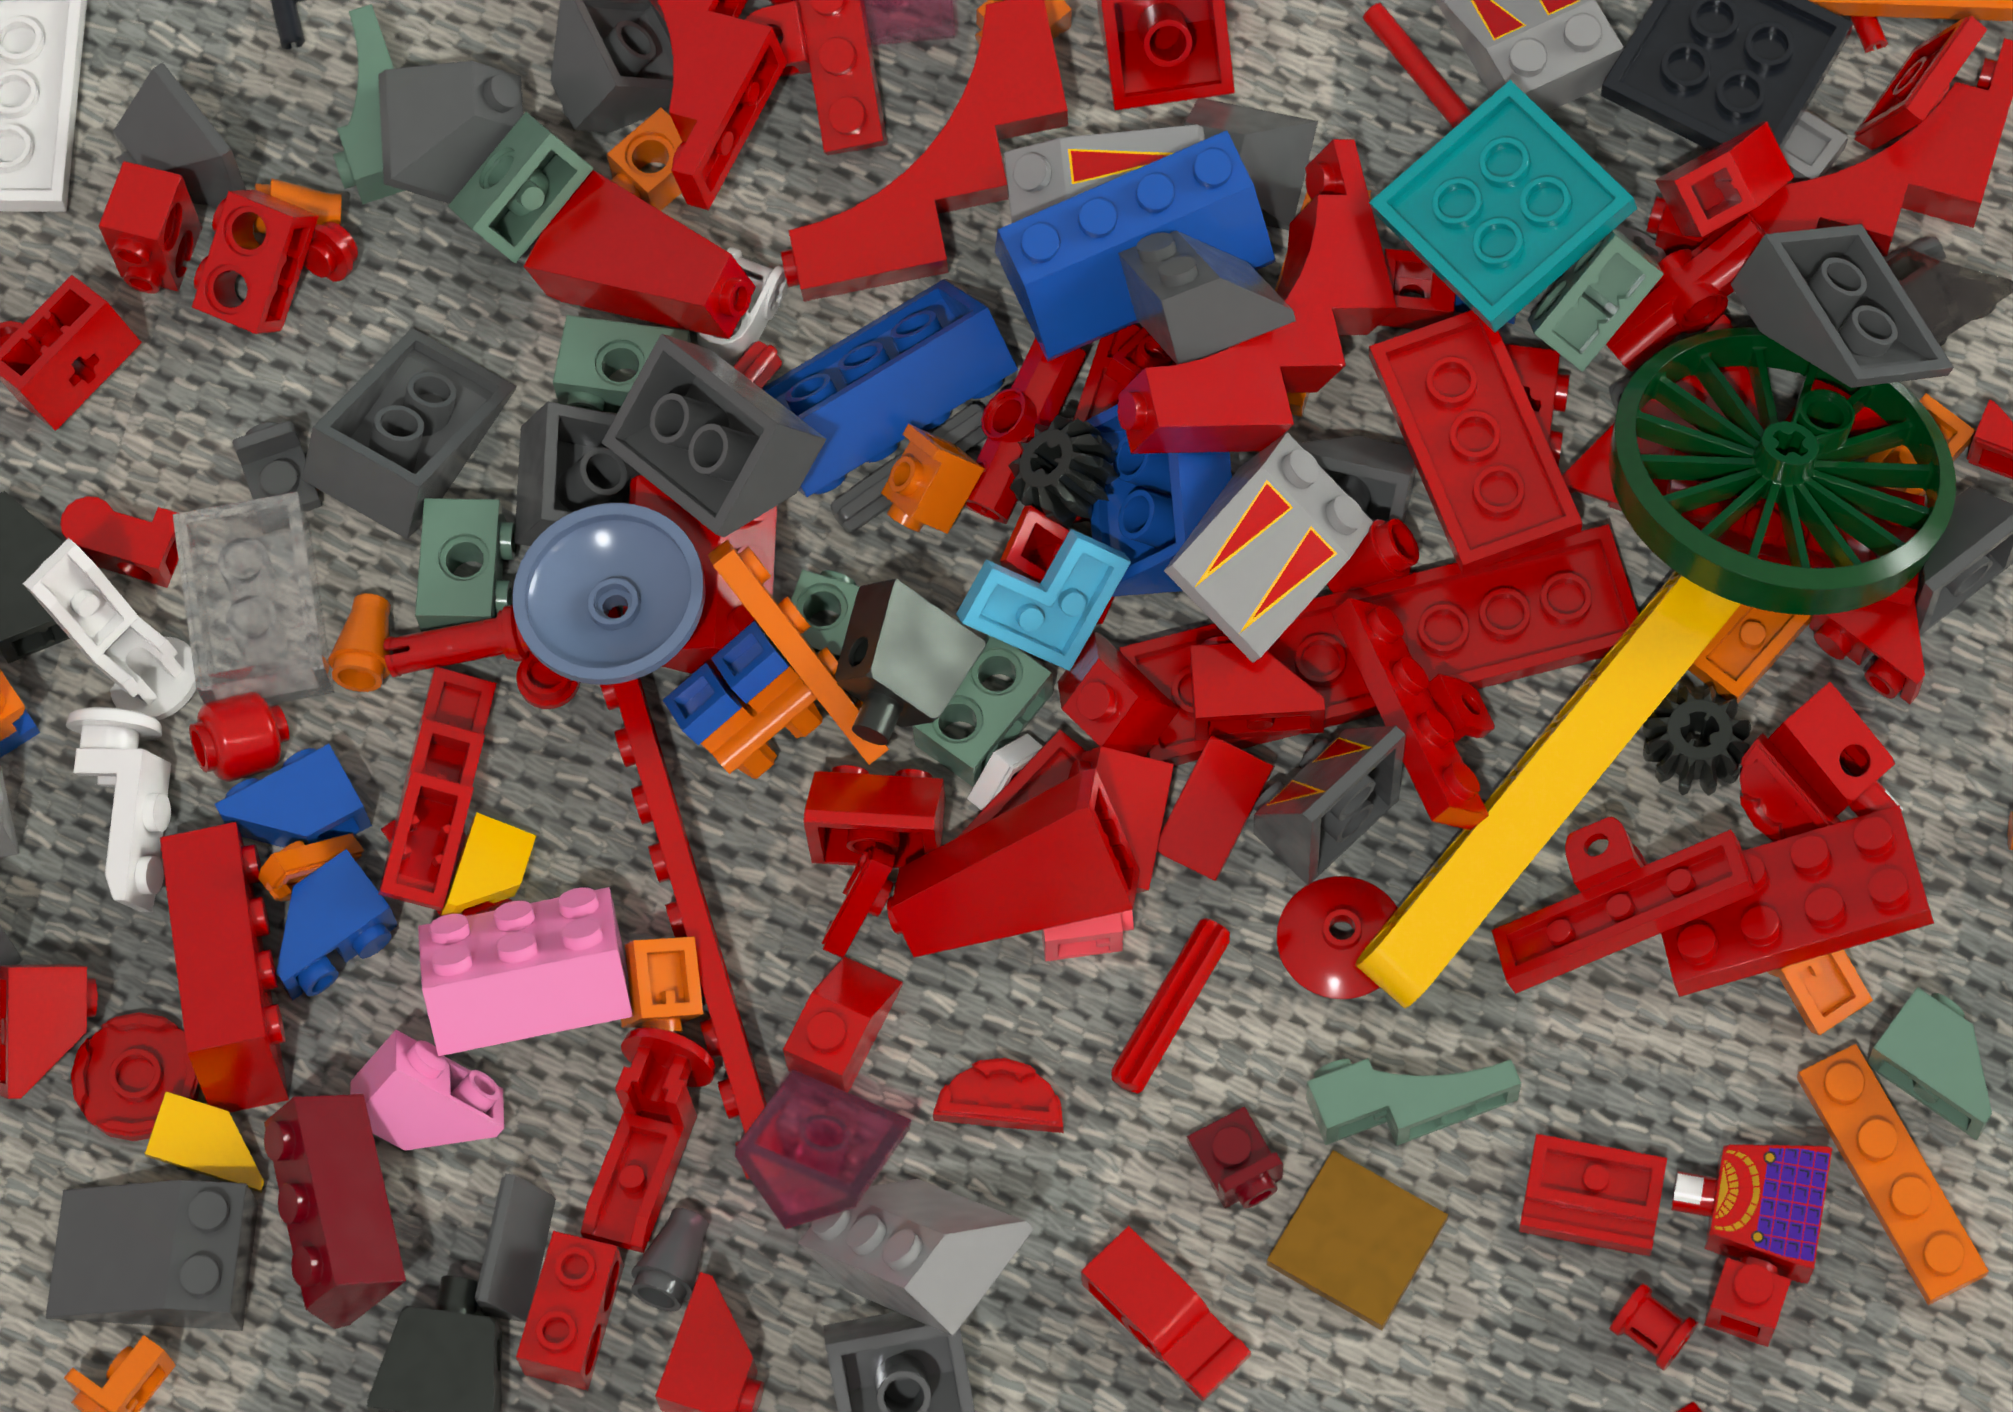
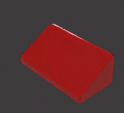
(1213, 807)

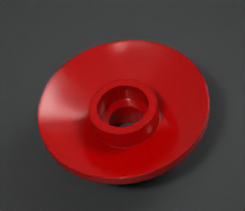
(1310, 950)

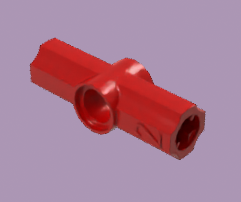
(1689, 292)
(1012, 418)

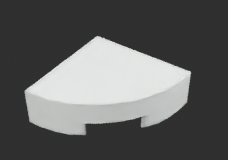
(1001, 768)

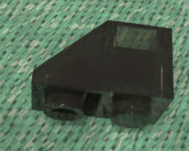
(1948, 290)

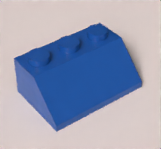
(1153, 505)

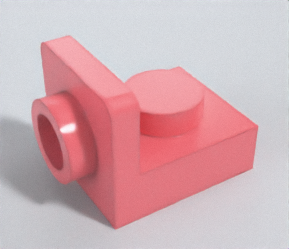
(1087, 937)

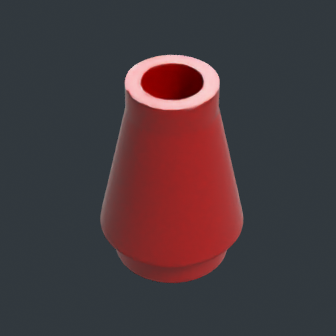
(1381, 557)

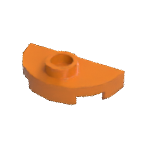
(299, 860)

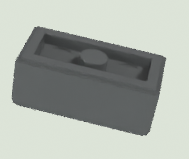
(514, 1249)

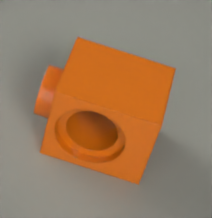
(649, 143)

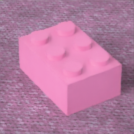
(523, 970)

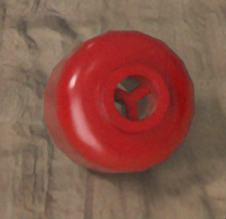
(238, 736)

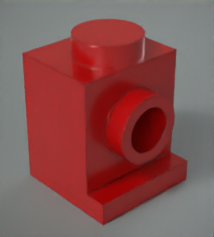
(1411, 274)
(1748, 1300)

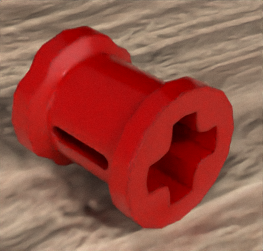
(1653, 1326)

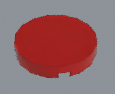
(133, 1106)

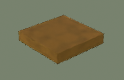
(1357, 1240)

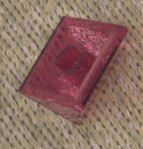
(817, 1149)

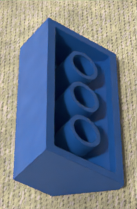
(1068, 257)
(894, 374)

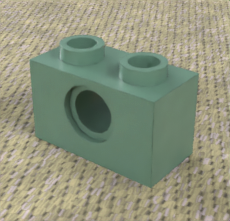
(520, 187)
(597, 349)
(457, 534)

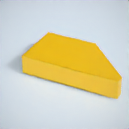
(489, 864)
(202, 1142)

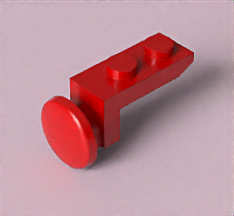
(648, 1136)

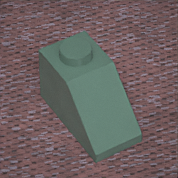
(1936, 1060)

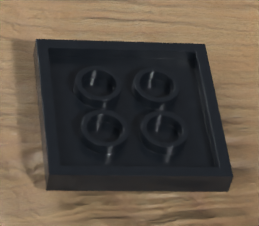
(1726, 65)

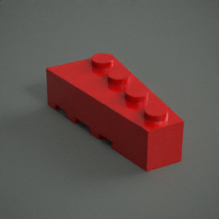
(223, 968)

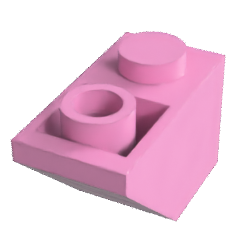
(426, 1097)

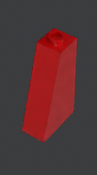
(637, 263)
(1019, 873)

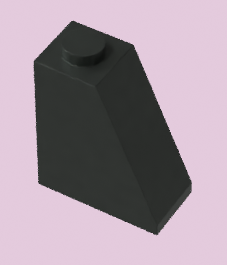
(23, 548)

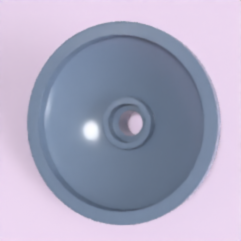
(603, 561)

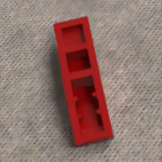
(437, 789)

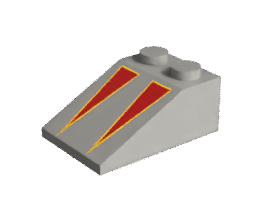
(1542, 46)
(1071, 165)
(1268, 545)

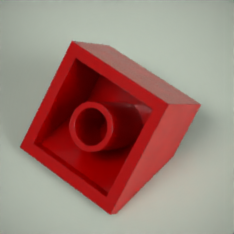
(1165, 50)
(863, 810)

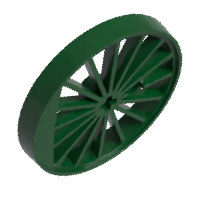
(1786, 463)

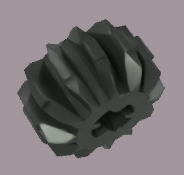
(1064, 470)
(1677, 756)

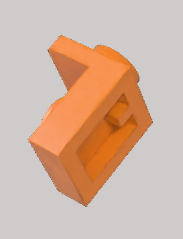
(663, 983)
(1824, 990)
(131, 1380)

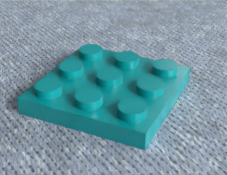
(1503, 205)

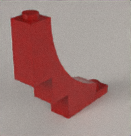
(719, 88)
(1930, 171)
(898, 229)
(1333, 284)

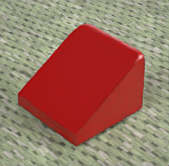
(1993, 442)

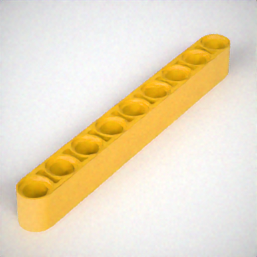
(1543, 788)

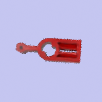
(1163, 1313)

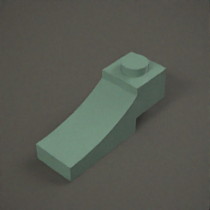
(362, 143)
(1357, 1098)

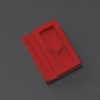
(1593, 1195)

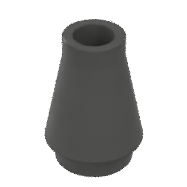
(671, 1262)

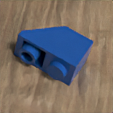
(300, 802)
(328, 912)

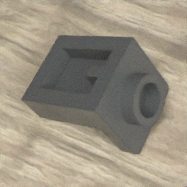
(275, 462)

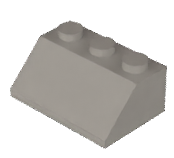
(917, 1250)

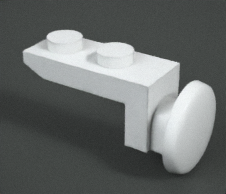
(148, 669)
(140, 797)

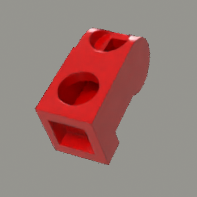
(123, 541)

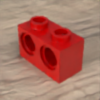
(150, 227)
(267, 268)
(570, 1310)

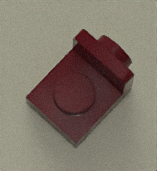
(1237, 1160)

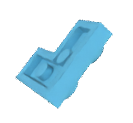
(1048, 616)

